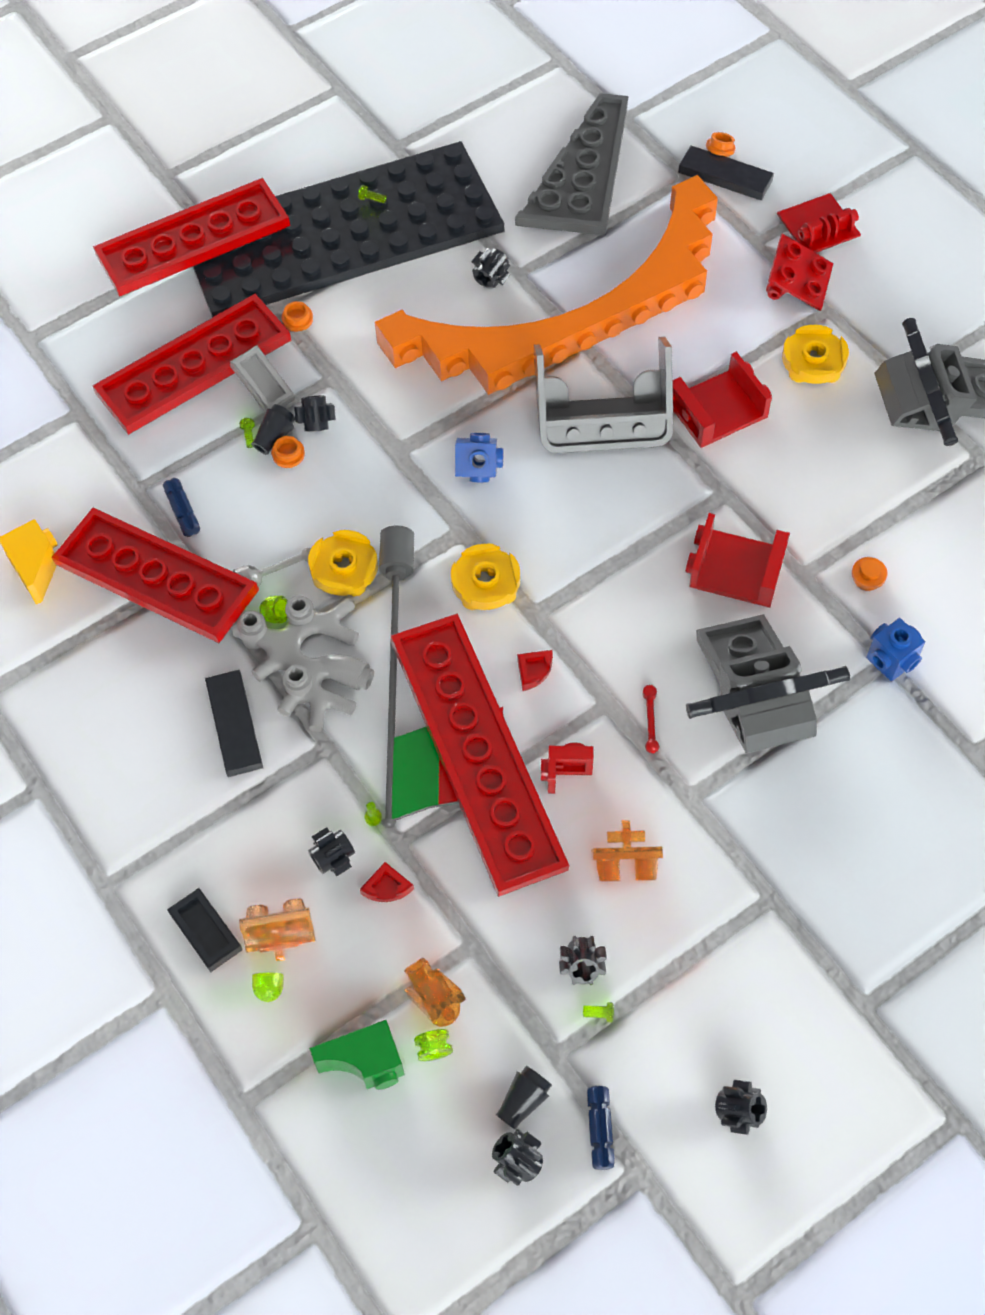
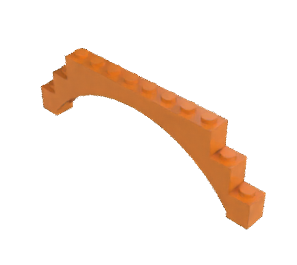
(507, 352)

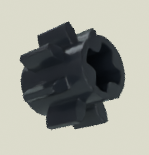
(491, 268)
(314, 413)
(331, 851)
(582, 960)
(741, 1107)
(517, 1157)

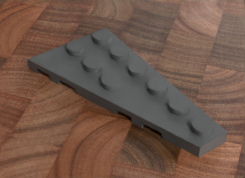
(582, 177)

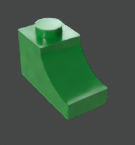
(365, 1053)

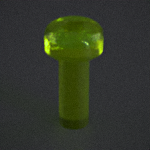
(364, 193)
(247, 425)
(372, 816)

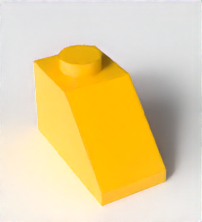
(30, 555)

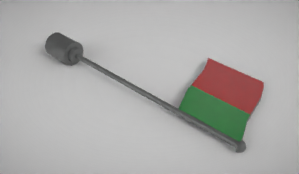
(413, 766)

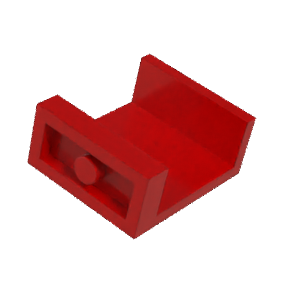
(722, 402)
(736, 564)

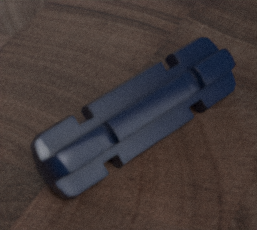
(181, 507)
(600, 1128)

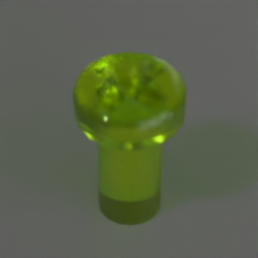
(599, 1011)

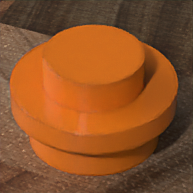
(721, 144)
(297, 316)
(288, 452)
(869, 573)

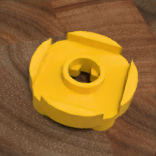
(815, 369)
(347, 580)
(490, 594)

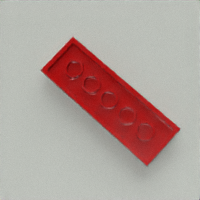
(191, 236)
(189, 363)
(156, 574)

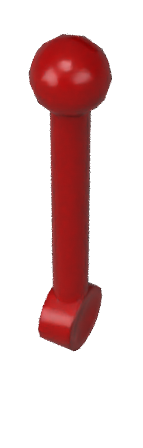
(649, 693)

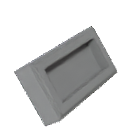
(262, 379)

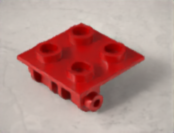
(820, 223)
(799, 273)

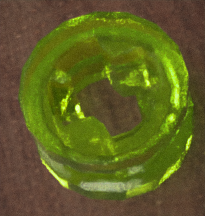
(433, 1045)

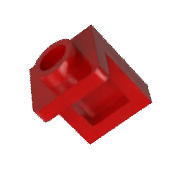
(566, 760)

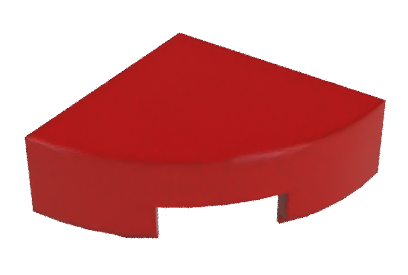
(534, 668)
(386, 885)

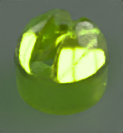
(274, 609)
(267, 985)

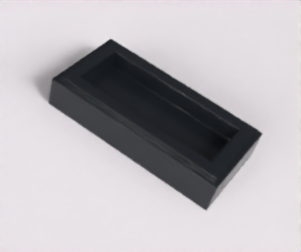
(204, 930)

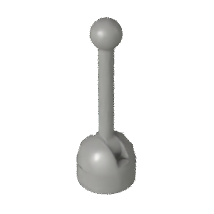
(255, 575)

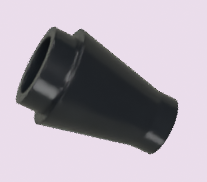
(274, 425)
(523, 1097)

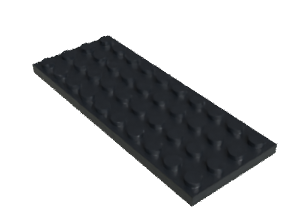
(335, 236)

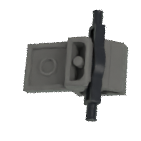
(931, 391)
(760, 684)

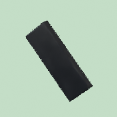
(726, 172)
(233, 723)

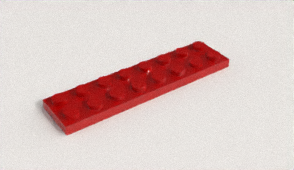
(479, 755)

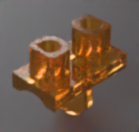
(609, 858)
(277, 930)
(433, 993)

